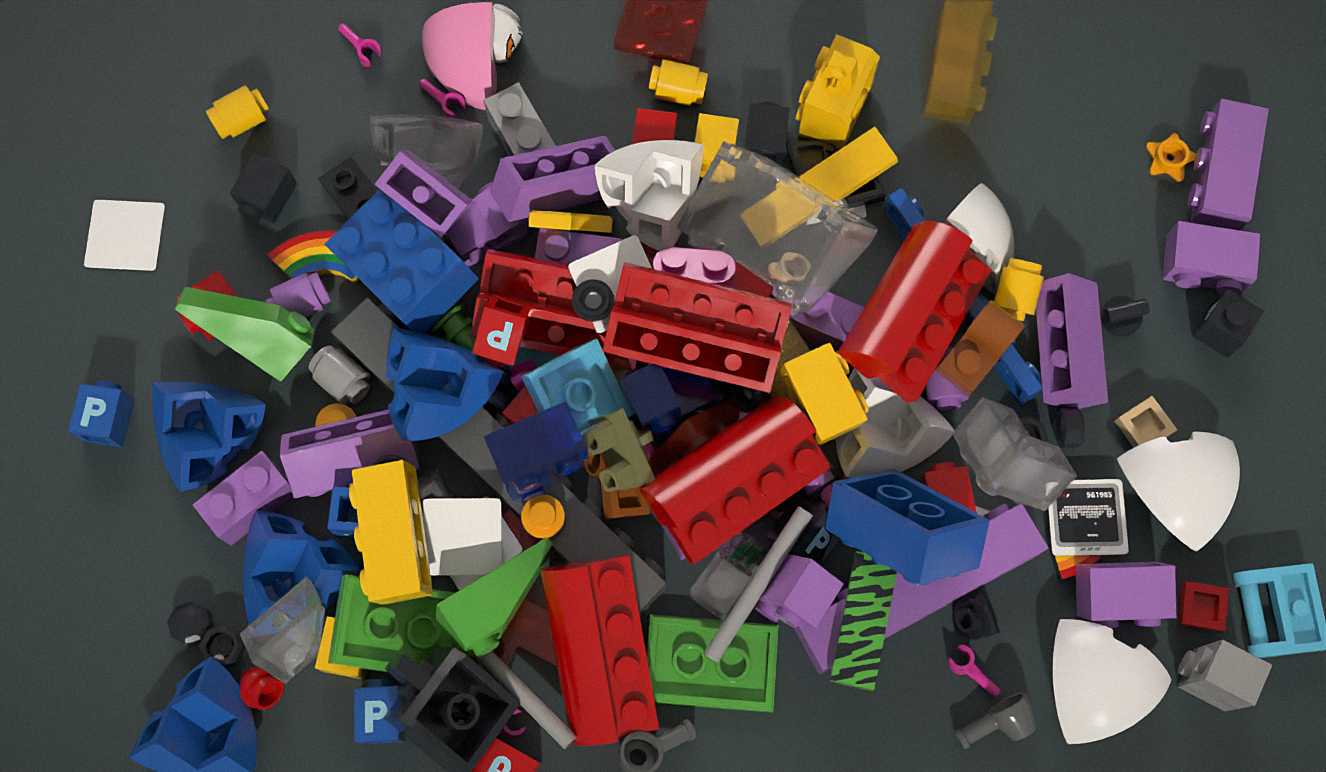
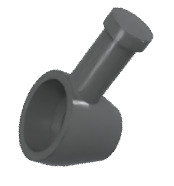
(1011, 715)
(651, 747)

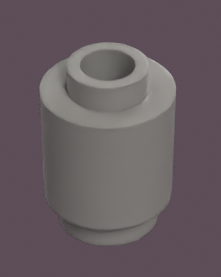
(340, 375)

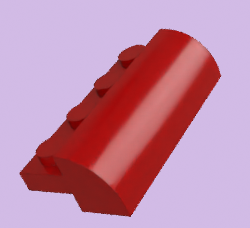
(549, 291)
(916, 309)
(697, 327)
(736, 477)
(599, 649)

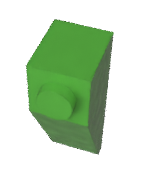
(253, 328)
(482, 610)

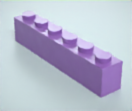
(1008, 544)

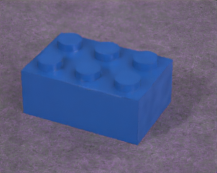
(402, 262)
(906, 526)

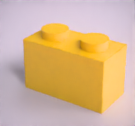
(824, 393)

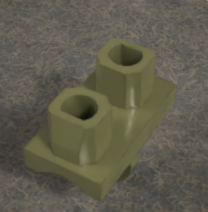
(622, 449)

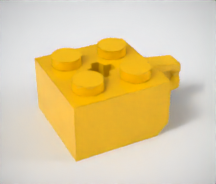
(837, 91)

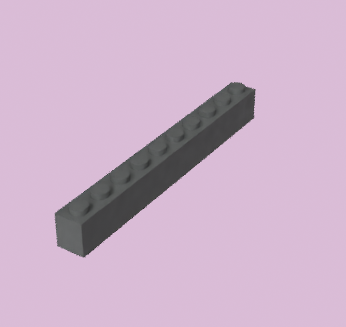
(583, 536)

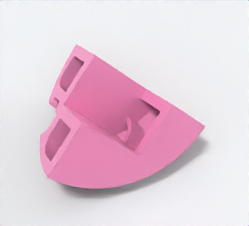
(460, 50)

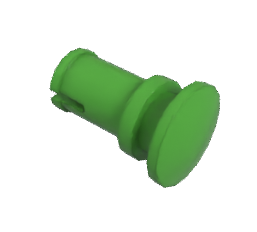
(456, 327)

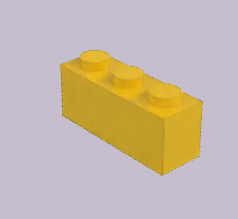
(390, 533)

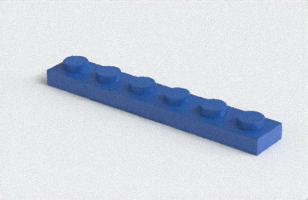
(1018, 376)

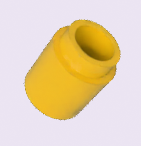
(678, 83)
(237, 112)
(1019, 288)

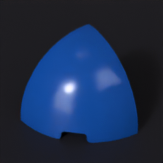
(435, 384)
(202, 429)
(283, 555)
(201, 727)

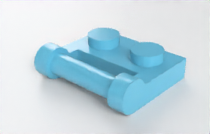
(1295, 608)

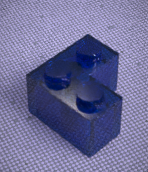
(665, 398)
(535, 450)

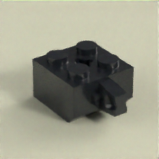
(445, 685)

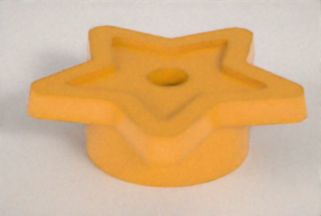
(1174, 147)

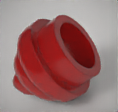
(260, 688)

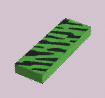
(863, 623)

